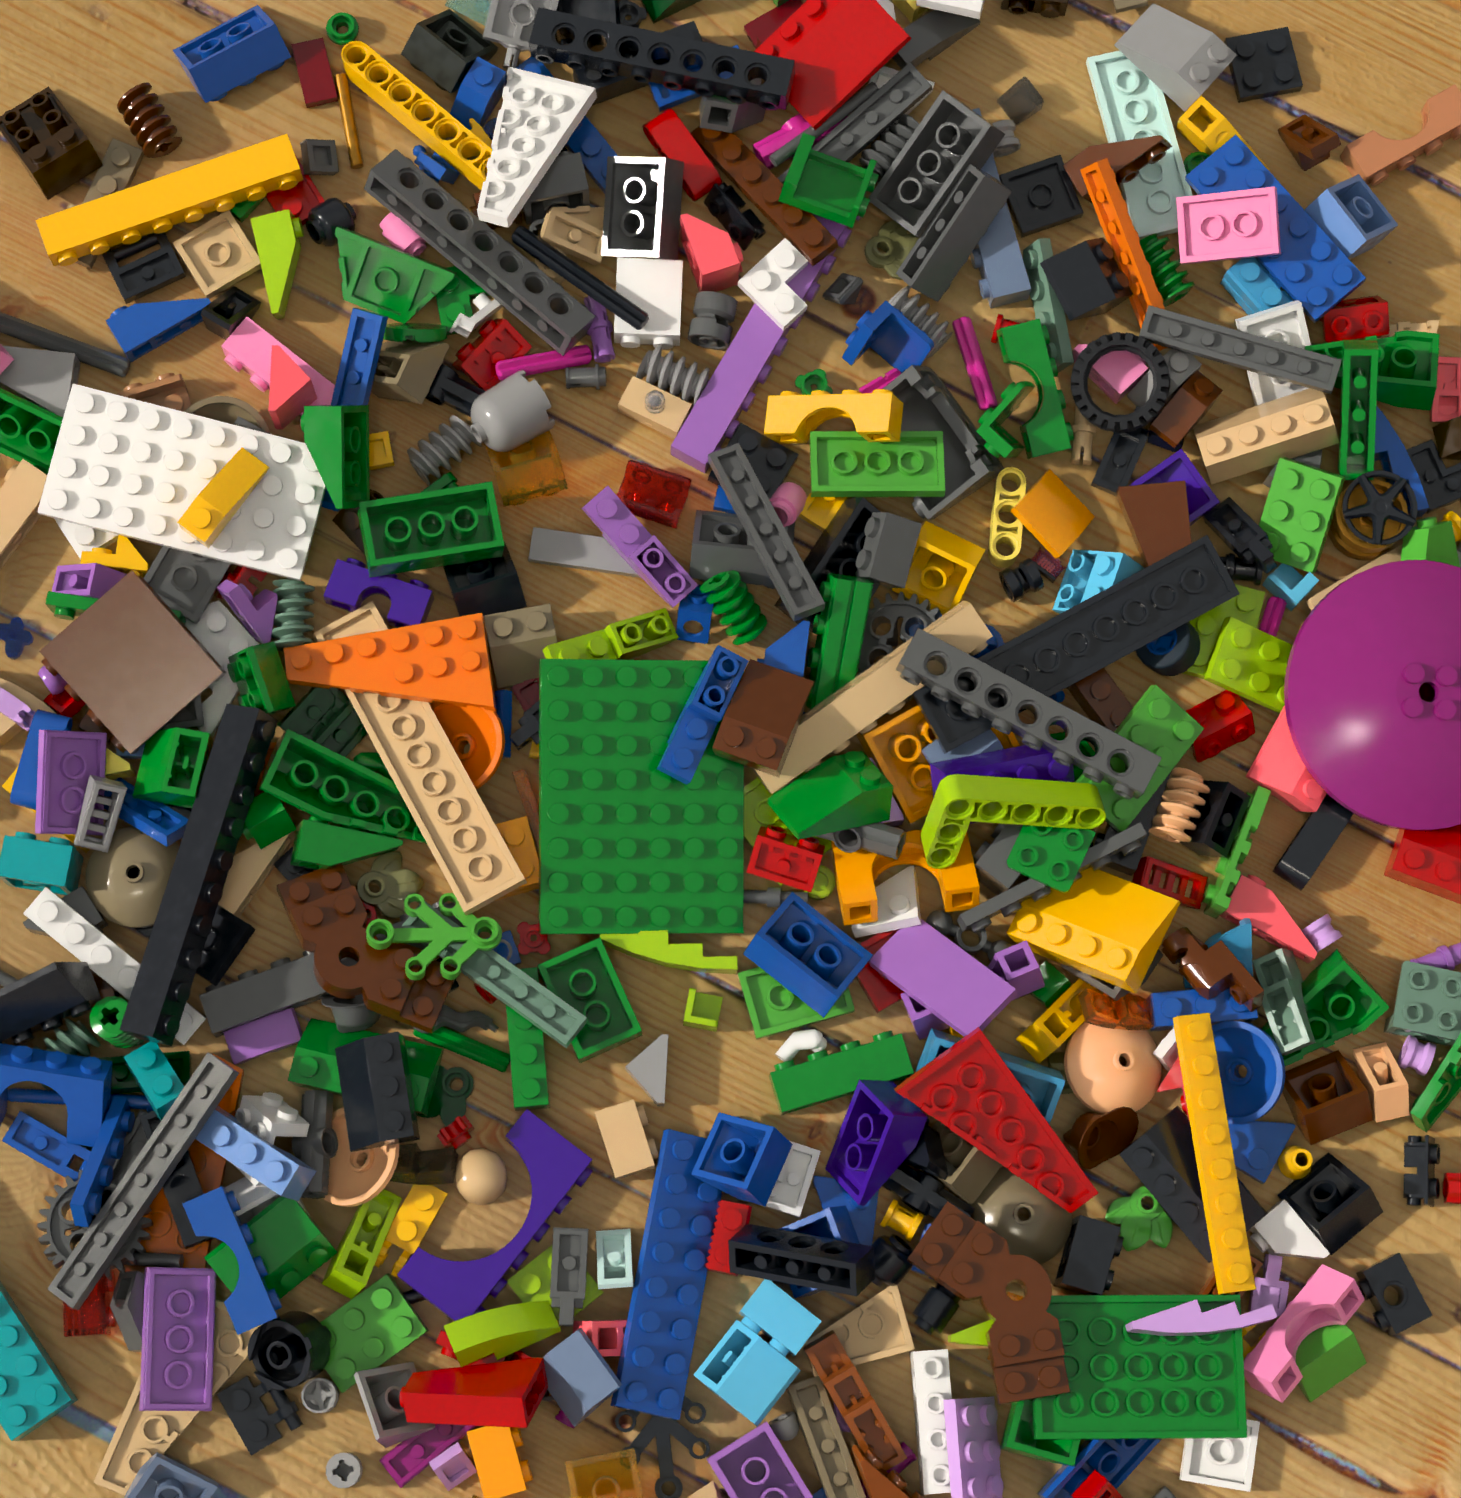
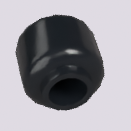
(326, 217)
(891, 1260)

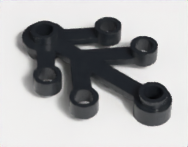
(662, 1429)

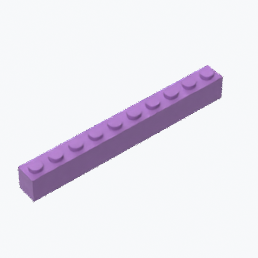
(744, 366)

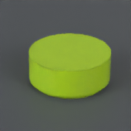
(823, 884)

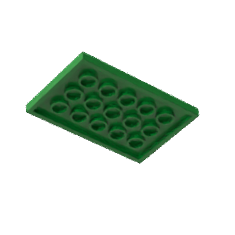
(1142, 1382)

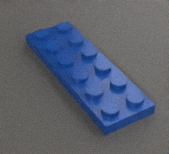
(1309, 261)

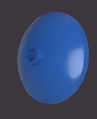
(1257, 1092)

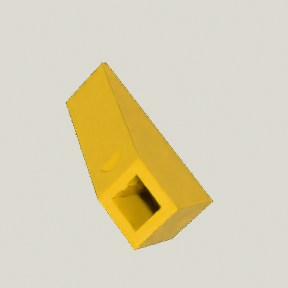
(1207, 128)

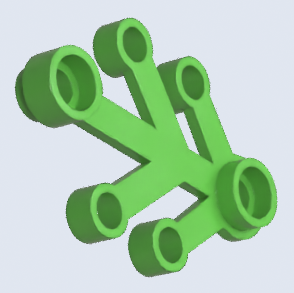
(439, 934)

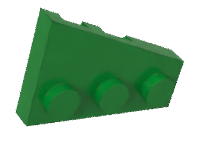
(1440, 1091)

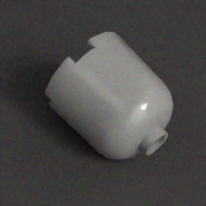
(510, 413)

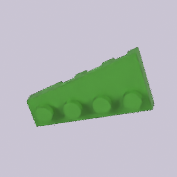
(1215, 895)

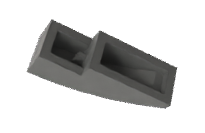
(932, 36)

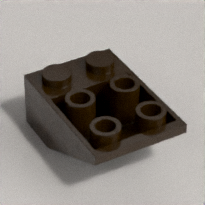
(49, 143)

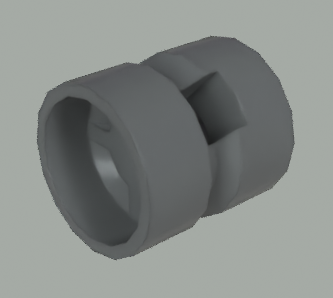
(713, 315)

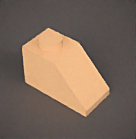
(1383, 1080)

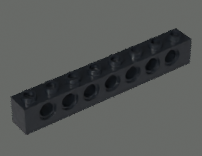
(649, 46)

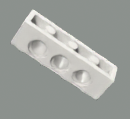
(930, 1387)

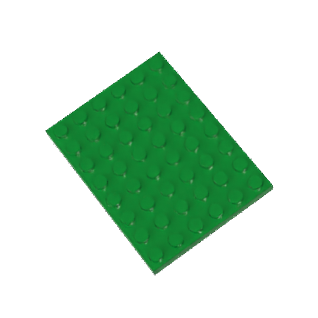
(616, 834)

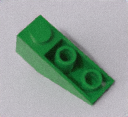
(325, 845)

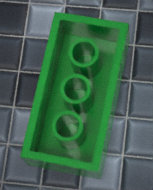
(430, 529)

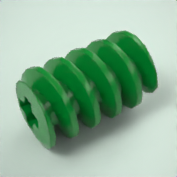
(1164, 271)
(736, 604)
(107, 1019)

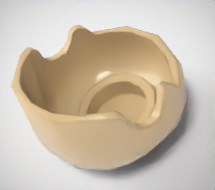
(481, 1176)

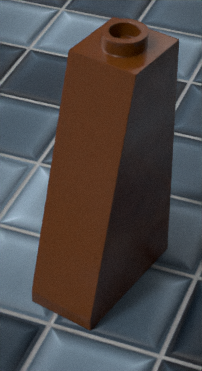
(1156, 518)

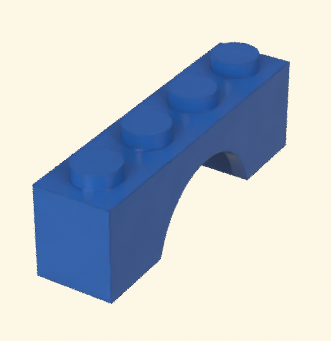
(216, 1217)

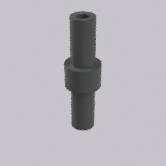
(772, 896)

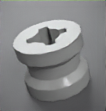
(1009, 143)
(349, 1468)

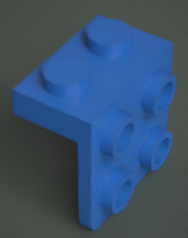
(889, 336)

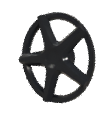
(1380, 507)

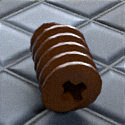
(146, 121)

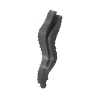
(462, 1021)

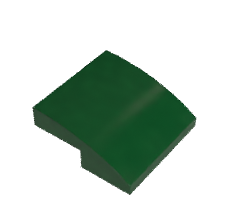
(326, 719)

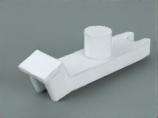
(464, 325)

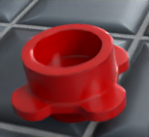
(526, 945)

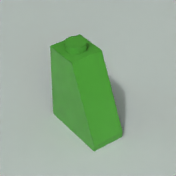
(1431, 542)

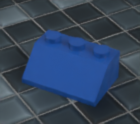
(232, 54)
(807, 954)

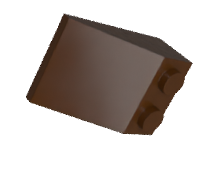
(763, 718)

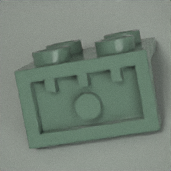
(1427, 1004)

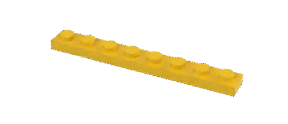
(1214, 1153)

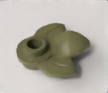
(896, 244)
(393, 882)

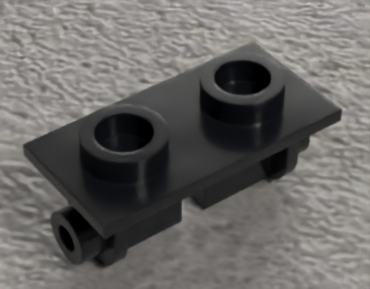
(724, 205)
(1423, 1157)

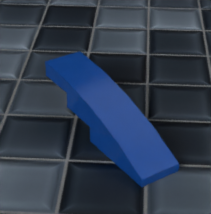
(1395, 459)

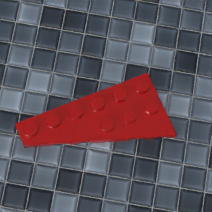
(988, 1107)

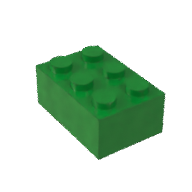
(591, 986)

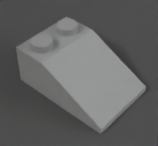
(1175, 54)

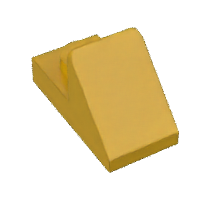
(125, 559)

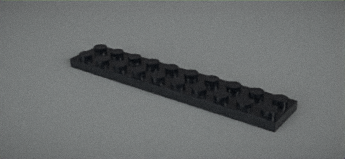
(1092, 634)

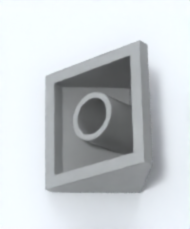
(380, 1396)

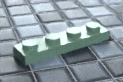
(1046, 303)

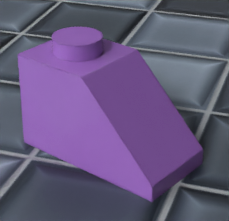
(85, 579)

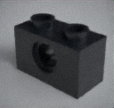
(1218, 819)
(1410, 1305)

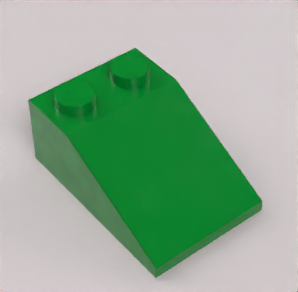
(340, 448)
(834, 797)

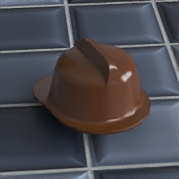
(1101, 1136)

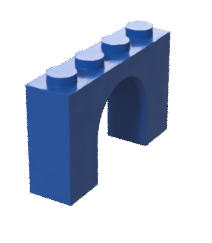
(79, 1080)

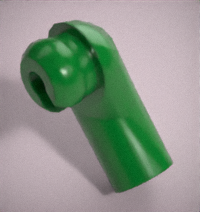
(373, 762)

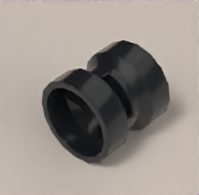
(1021, 580)

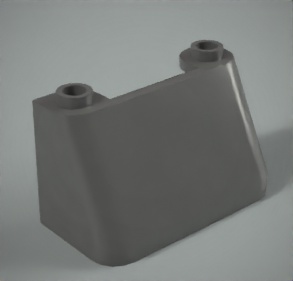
(933, 408)

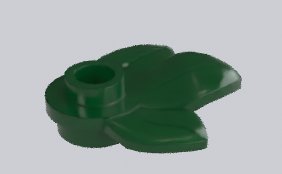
(444, 1100)

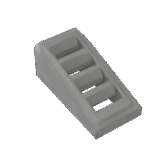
(111, 816)

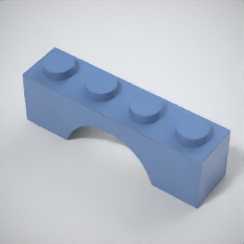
(255, 1155)

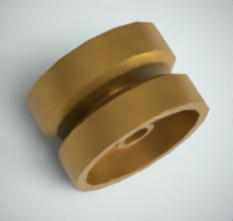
(1351, 545)

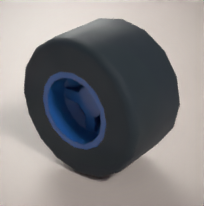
(1172, 660)

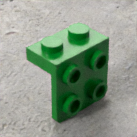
(998, 440)
(1050, 854)

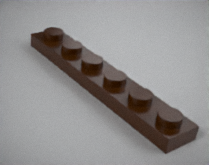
(764, 192)

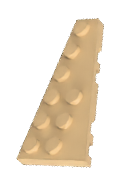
(147, 1432)

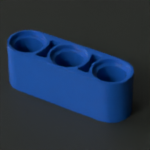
(25, 782)

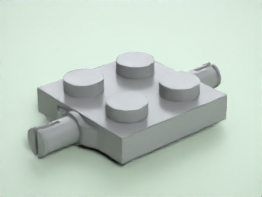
(512, 24)

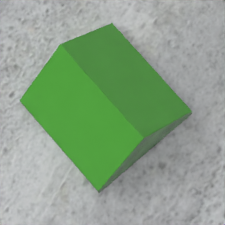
(1327, 1359)

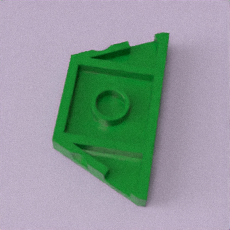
(387, 277)

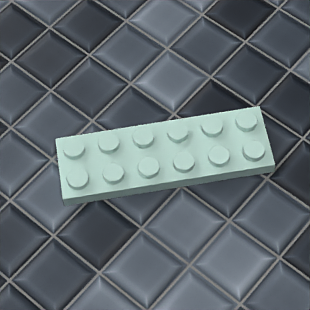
(1137, 109)

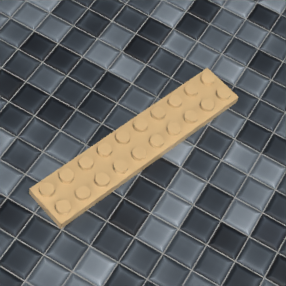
(433, 783)

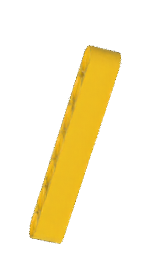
(415, 109)

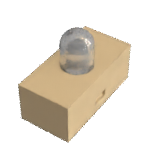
(654, 407)

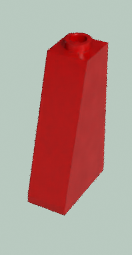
(477, 1394)

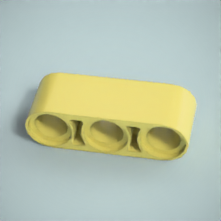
(1002, 532)

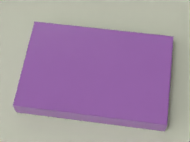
(62, 777)

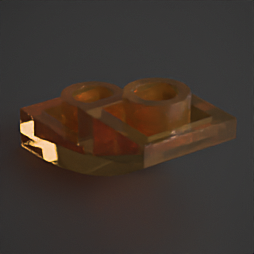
(1126, 1013)

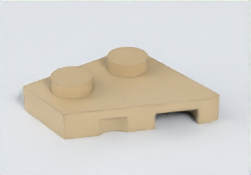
(575, 231)

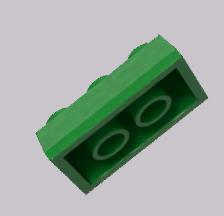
(287, 1243)

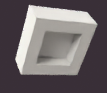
(1167, 1050)

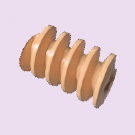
(1179, 805)

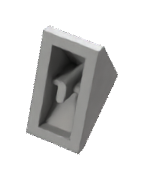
(650, 1069)

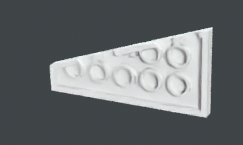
(528, 136)

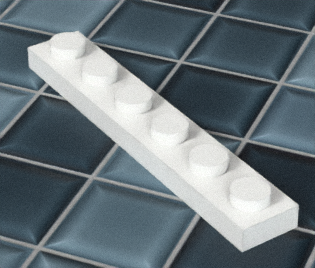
(98, 951)

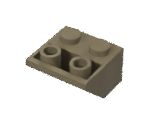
(407, 369)

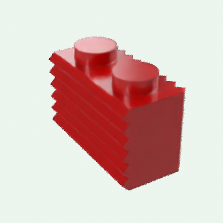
(729, 1221)

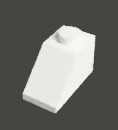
(1286, 1234)

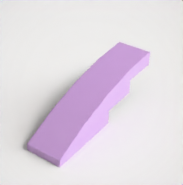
(1190, 1321)

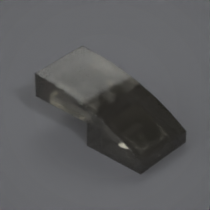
(425, 1167)

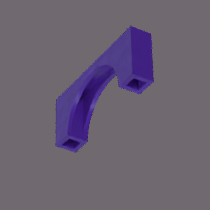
(554, 1169)

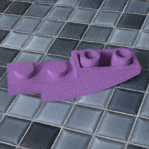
(638, 547)

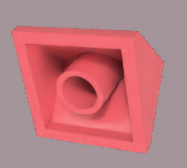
(289, 389)

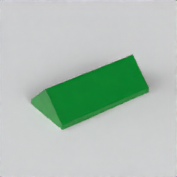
(27, 431)

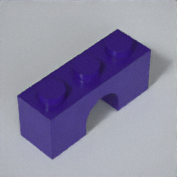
(351, 586)

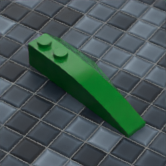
(336, 788)

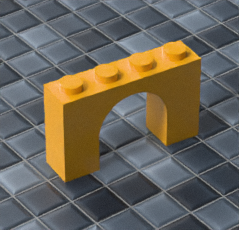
(859, 870)

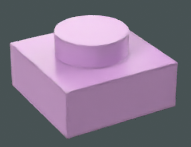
(453, 1466)

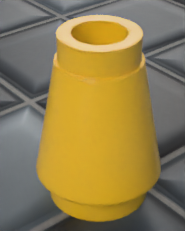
(1288, 1165)

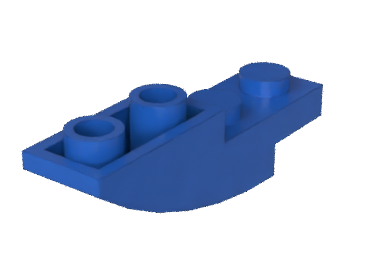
(701, 714)

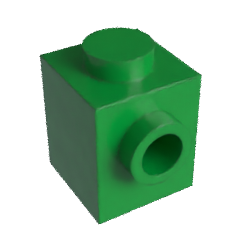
(267, 820)

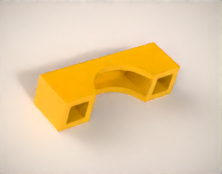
(793, 415)

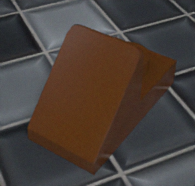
(1308, 141)

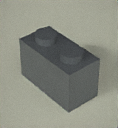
(888, 549)

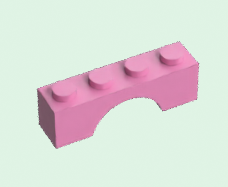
(1322, 1302)

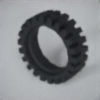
(1105, 345)

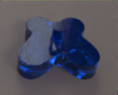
(15, 637)

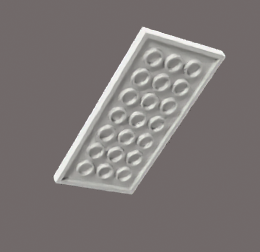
(143, 464)

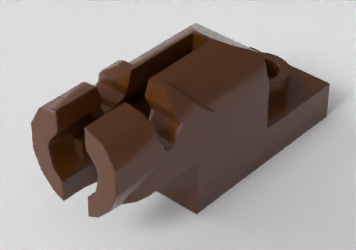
(1212, 968)

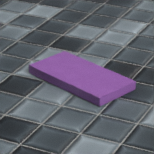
(943, 978)
(177, 1339)

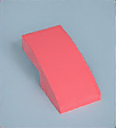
(1447, 397)

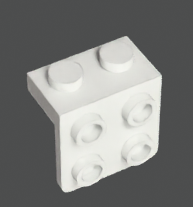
(268, 1118)

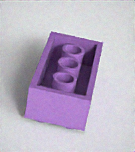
(757, 1467)

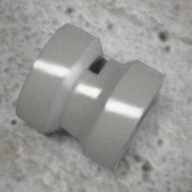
(315, 1397)

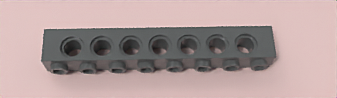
(479, 252)
(1138, 761)

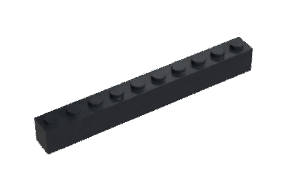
(199, 875)

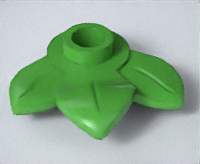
(1138, 1223)

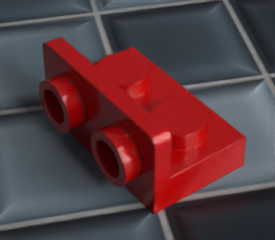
(1356, 319)
(496, 342)
(785, 858)

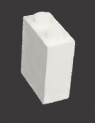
(657, 290)

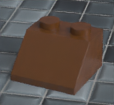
(1326, 1097)

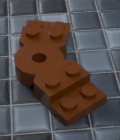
(333, 926)
(1024, 1337)

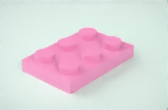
(1228, 225)

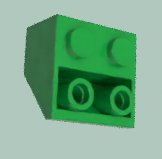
(261, 678)
(173, 766)

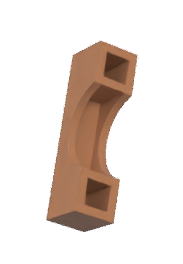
(1376, 155)

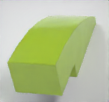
(501, 1330)

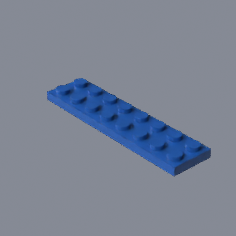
(668, 1283)

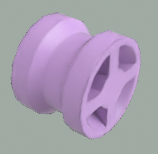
(1321, 933)
(1416, 1055)

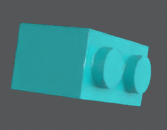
(154, 1077)

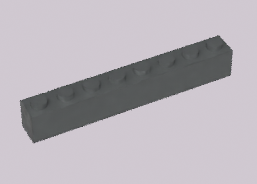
(280, 988)

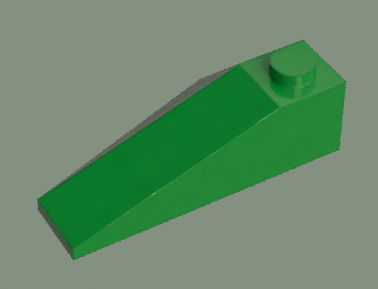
(1336, 1004)

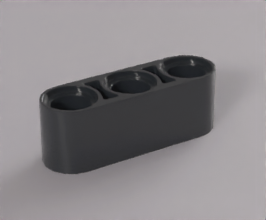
(1312, 843)

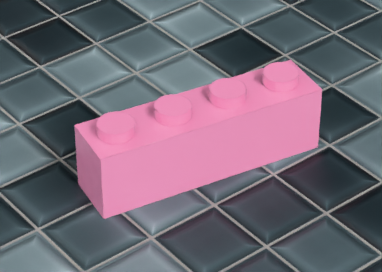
(251, 349)

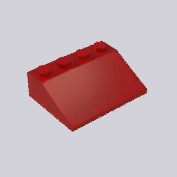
(834, 52)
(1428, 861)

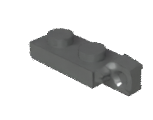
(568, 1271)

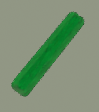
(467, 1047)

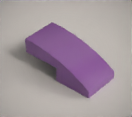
(263, 1036)

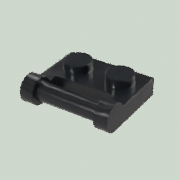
(145, 273)

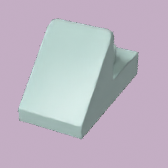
(614, 1259)

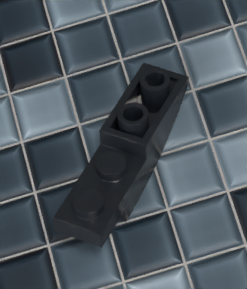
(180, 1187)

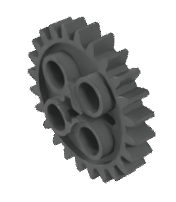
(890, 612)
(64, 1245)

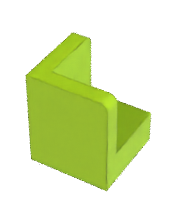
(702, 1011)

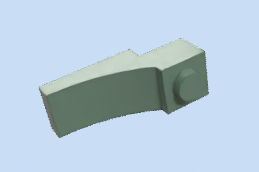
(1284, 1000)

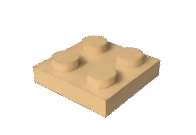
(218, 254)

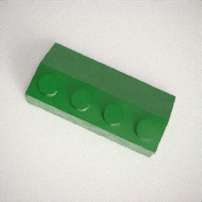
(317, 1068)

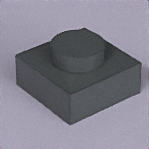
(319, 157)

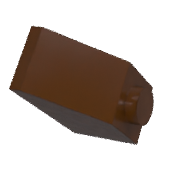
(1186, 409)

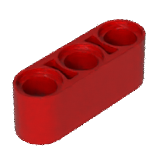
(674, 141)

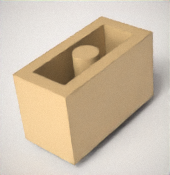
(625, 1139)

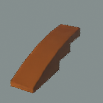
(853, 1399)

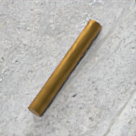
(348, 121)

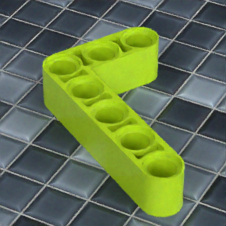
(1003, 801)

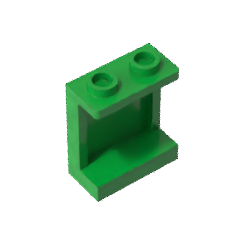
(827, 184)

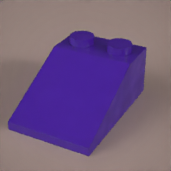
(874, 1138)

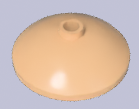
(1098, 1076)
(349, 1178)

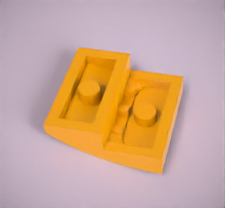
(1052, 513)

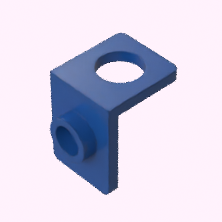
(694, 608)

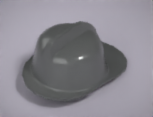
(351, 1013)

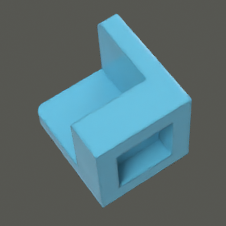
(1289, 585)

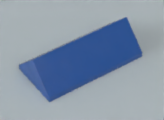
(1111, 1458)

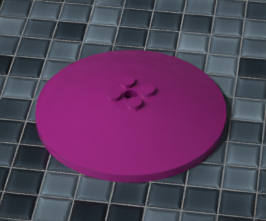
(1359, 701)

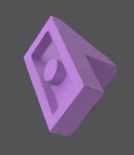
(254, 613)

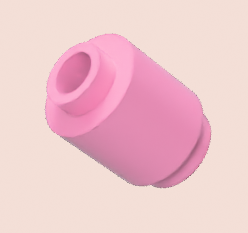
(401, 235)
(788, 502)

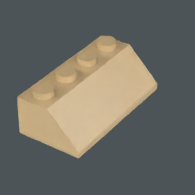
(1265, 433)

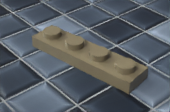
(115, 175)
(824, 1439)

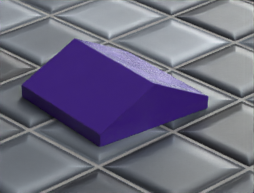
(1180, 468)

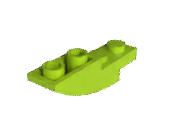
(619, 639)

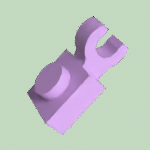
(1269, 1288)

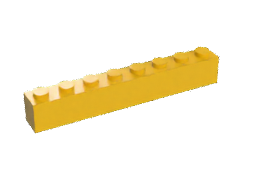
(170, 200)

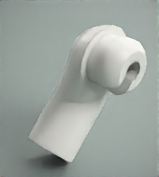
(801, 1040)

